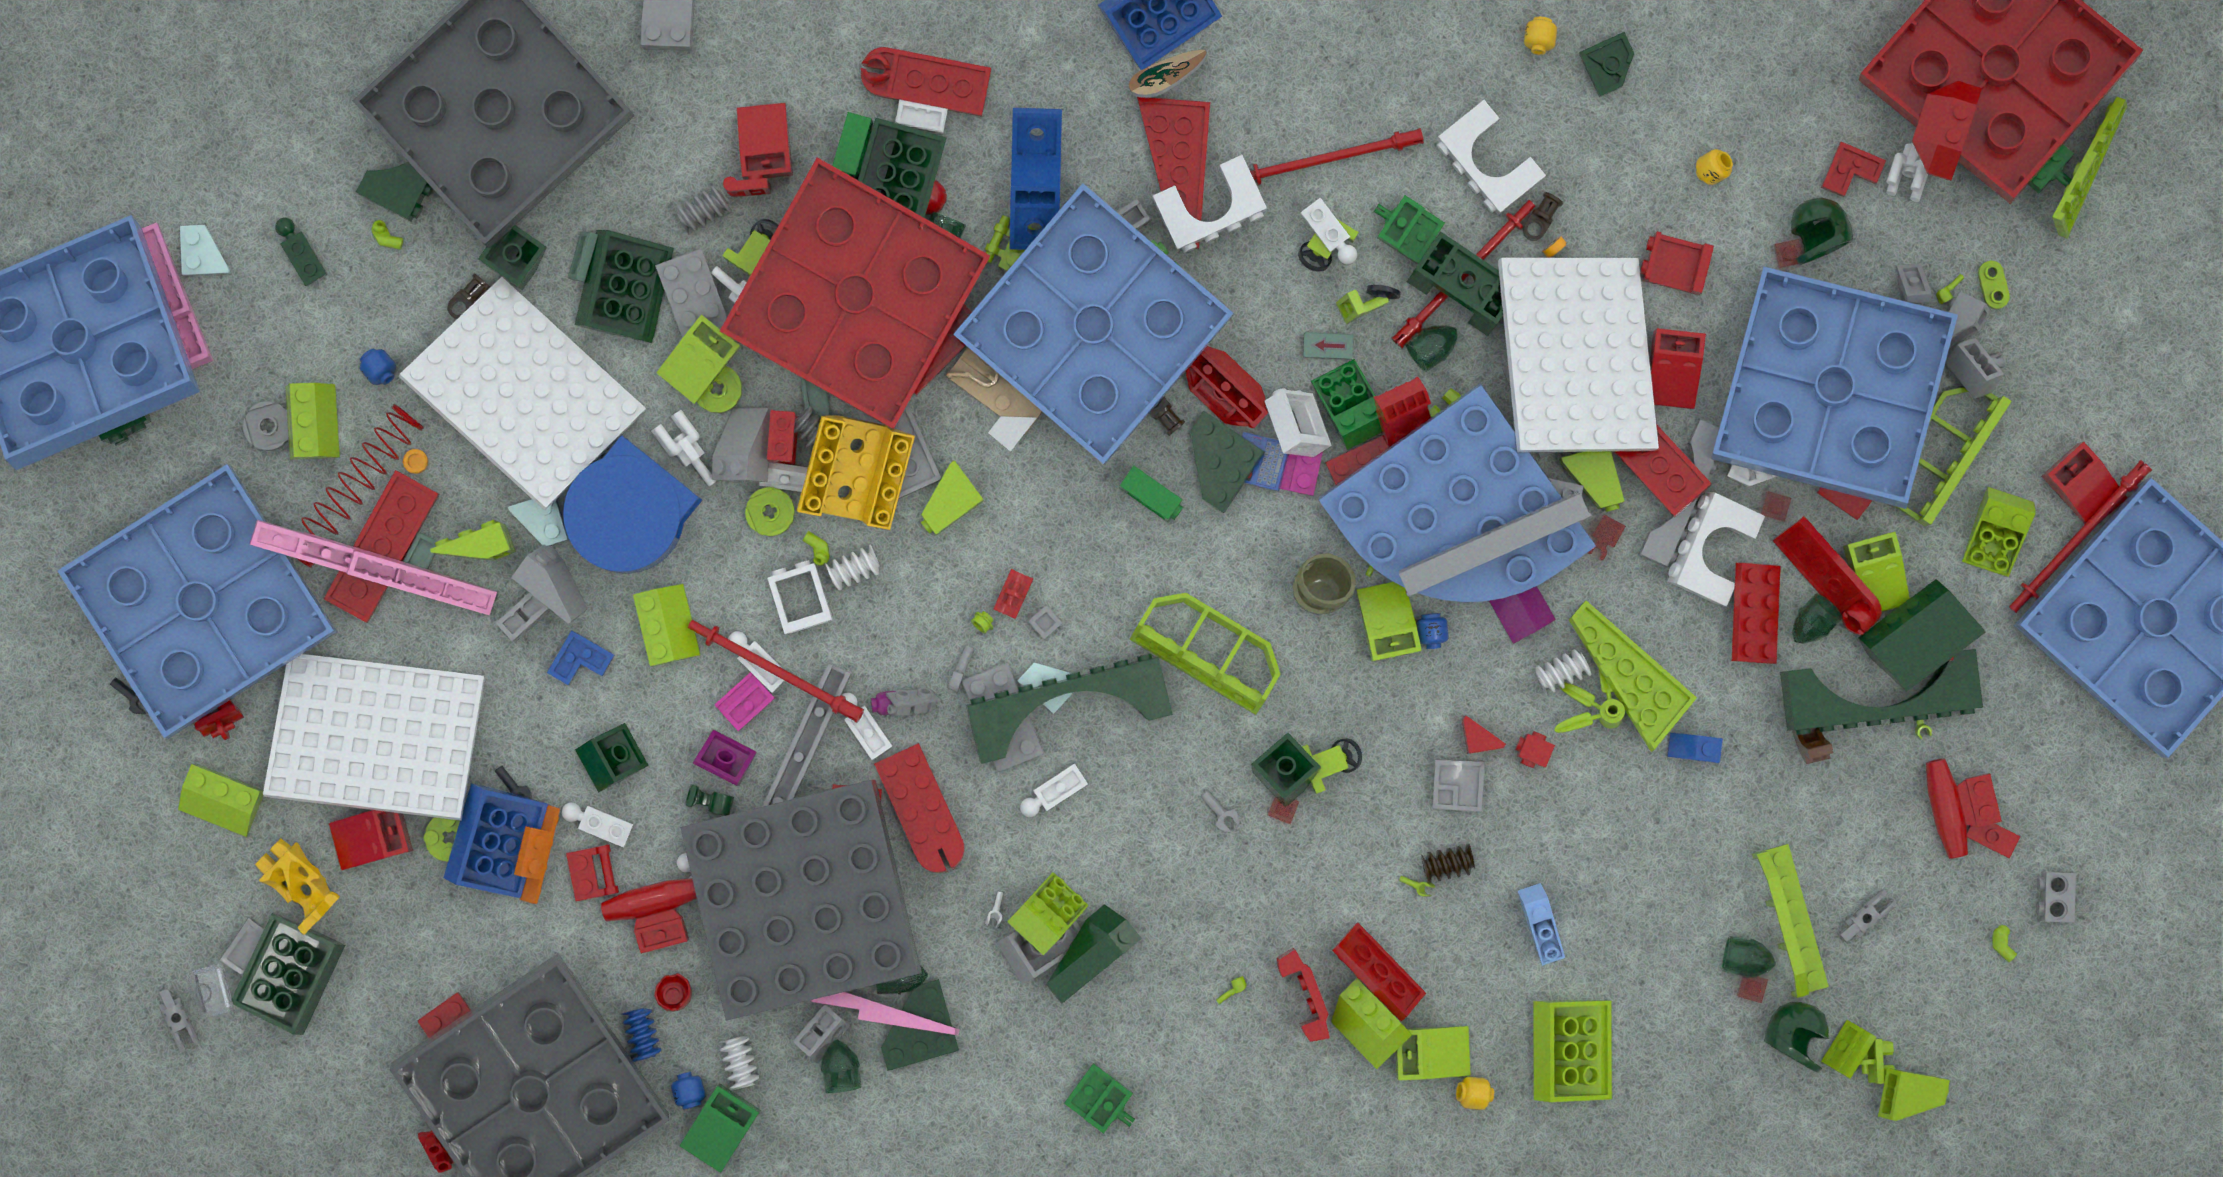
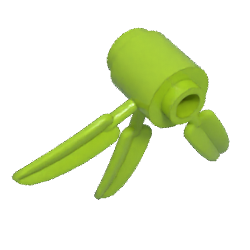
(1583, 720)

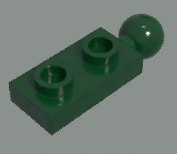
(300, 252)

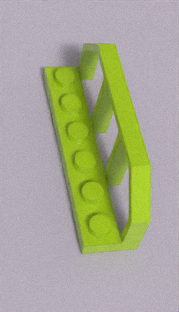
(1969, 451)
(1196, 667)
(1793, 919)

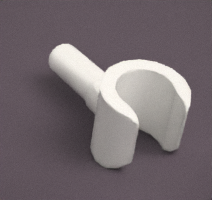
(995, 913)

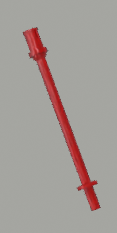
(1396, 141)
(1414, 324)
(2127, 484)
(837, 703)

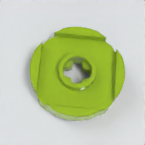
(730, 393)
(757, 505)
(434, 837)

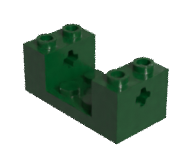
(1443, 269)

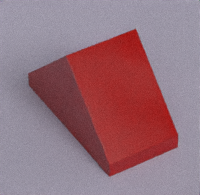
(1478, 738)

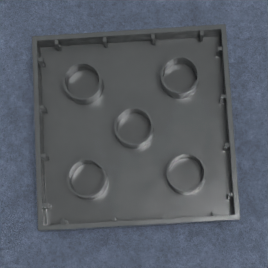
(493, 111)

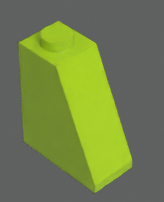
(1598, 476)
(950, 500)
(1911, 1094)

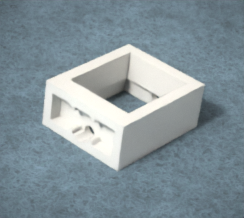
(1314, 435)
(807, 622)

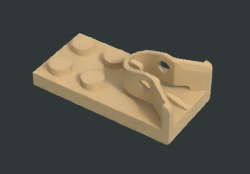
(990, 387)

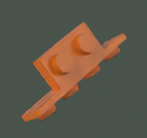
(535, 854)

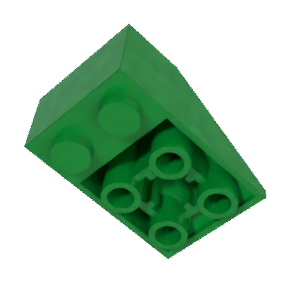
(1349, 403)
(720, 1128)

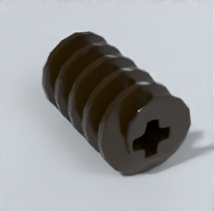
(1448, 863)

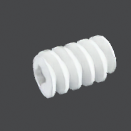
(853, 568)
(1562, 671)
(739, 1062)

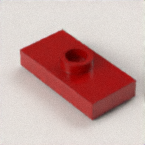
(1995, 838)

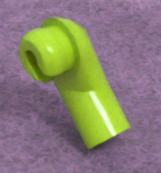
(384, 237)
(820, 548)

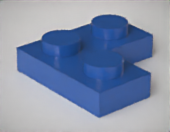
(578, 652)

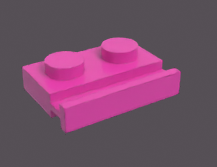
(1301, 474)
(744, 701)

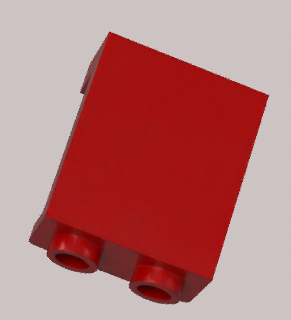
(1676, 263)
(782, 439)

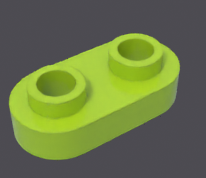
(1990, 285)

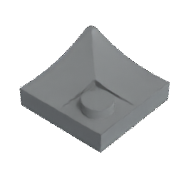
(1458, 785)
(242, 946)

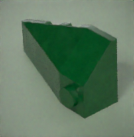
(1096, 946)

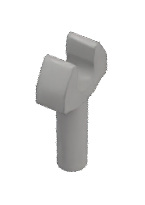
(960, 669)
(1219, 811)

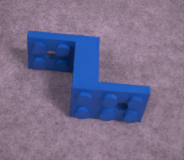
(1034, 172)

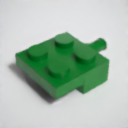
(2053, 170)
(1409, 228)
(1100, 1099)

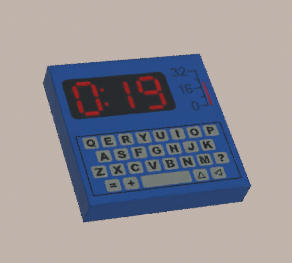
(1271, 466)

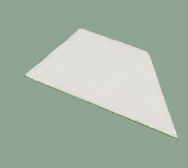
(1010, 430)

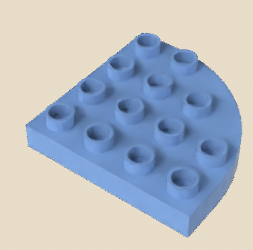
(1448, 486)

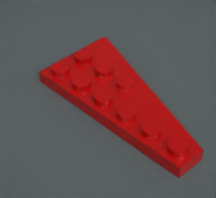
(1178, 146)

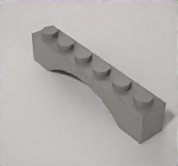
(1970, 319)
(1662, 542)

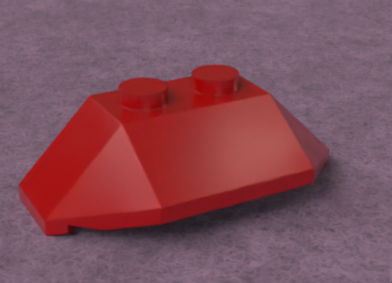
(1945, 127)
(1226, 389)

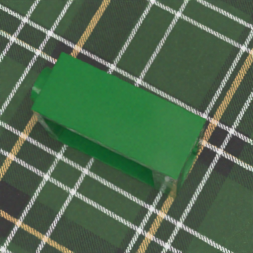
(853, 144)
(1151, 494)

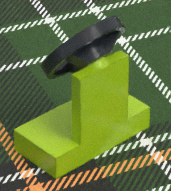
(752, 249)
(1318, 250)
(1352, 307)
(1334, 761)

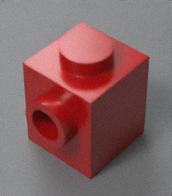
(1534, 750)

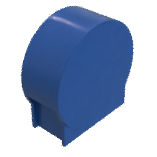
(626, 510)

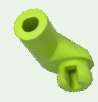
(2000, 943)

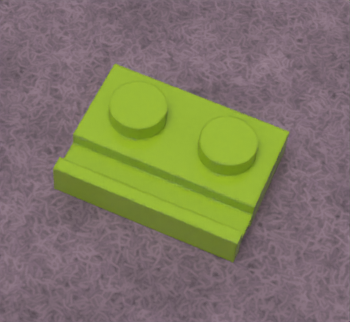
(1848, 1049)

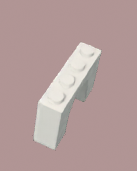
(1497, 191)
(1187, 231)
(1689, 569)

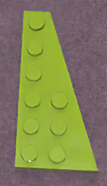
(2086, 171)
(1642, 685)

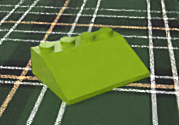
(1572, 1050)

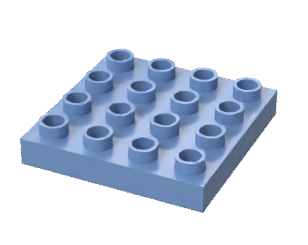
(1093, 324)
(85, 343)
(1834, 387)
(194, 604)
(2141, 618)

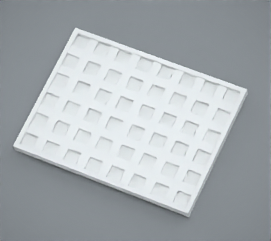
(1577, 354)
(522, 393)
(374, 736)

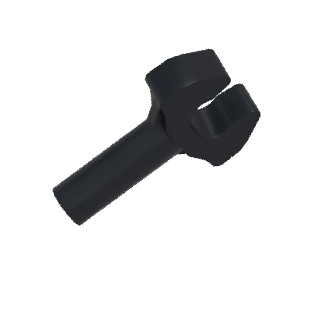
(129, 694)
(511, 784)

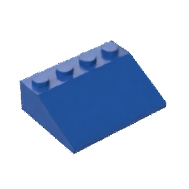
(1157, 26)
(491, 839)

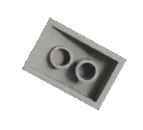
(667, 25)
(743, 447)
(551, 583)
(1027, 960)

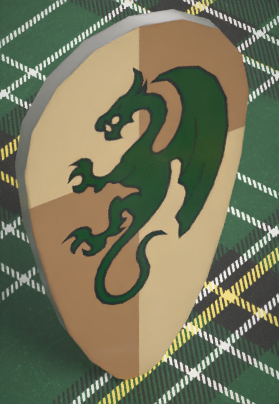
(1166, 74)

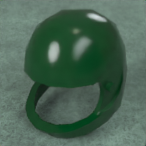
(1827, 235)
(1793, 1028)

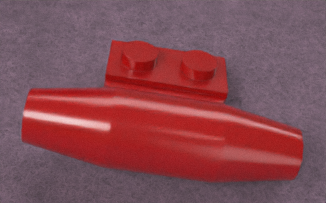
(1959, 805)
(655, 913)

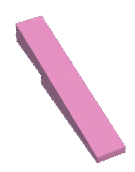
(180, 306)
(881, 1013)

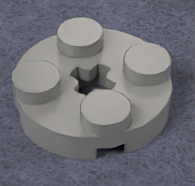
(256, 419)

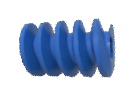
(641, 1034)

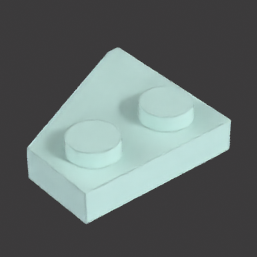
(200, 252)
(542, 524)
(1037, 674)

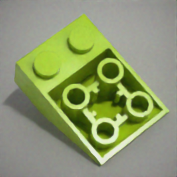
(698, 359)
(1999, 531)
(485, 544)
(1881, 568)
(1388, 621)
(1048, 913)
(1434, 1053)

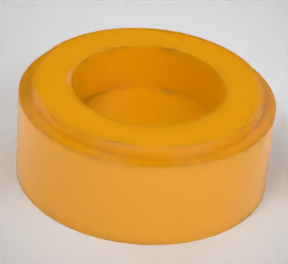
(1554, 247)
(415, 461)

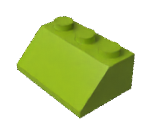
(312, 421)
(665, 623)
(220, 799)
(1368, 1024)

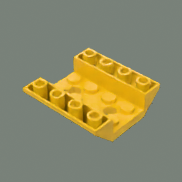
(871, 472)

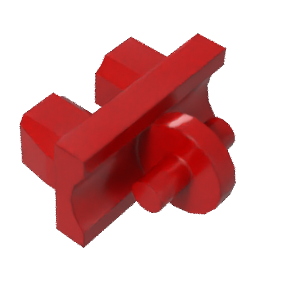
(1013, 594)
(220, 721)
(436, 1152)

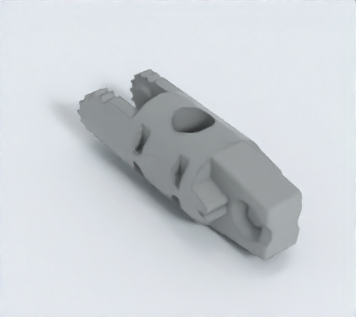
(1855, 922)
(169, 1009)

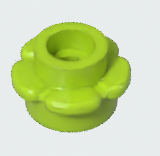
(982, 621)

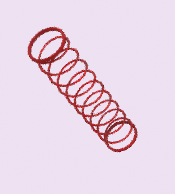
(407, 418)

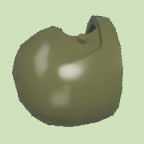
(1324, 584)

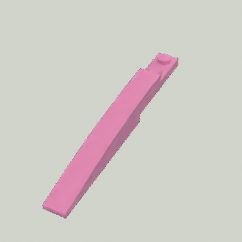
(373, 567)

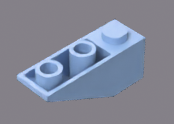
(1541, 923)

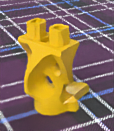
(297, 871)

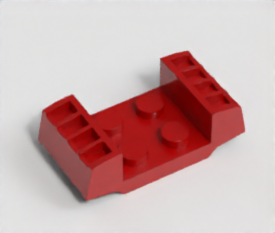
(1402, 410)
(1314, 1028)

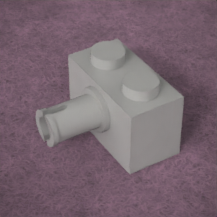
(1976, 368)

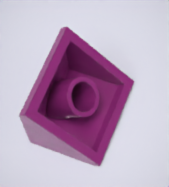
(1523, 613)
(725, 758)

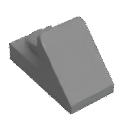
(1913, 284)

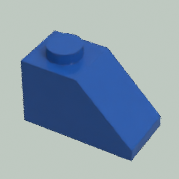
(1695, 747)

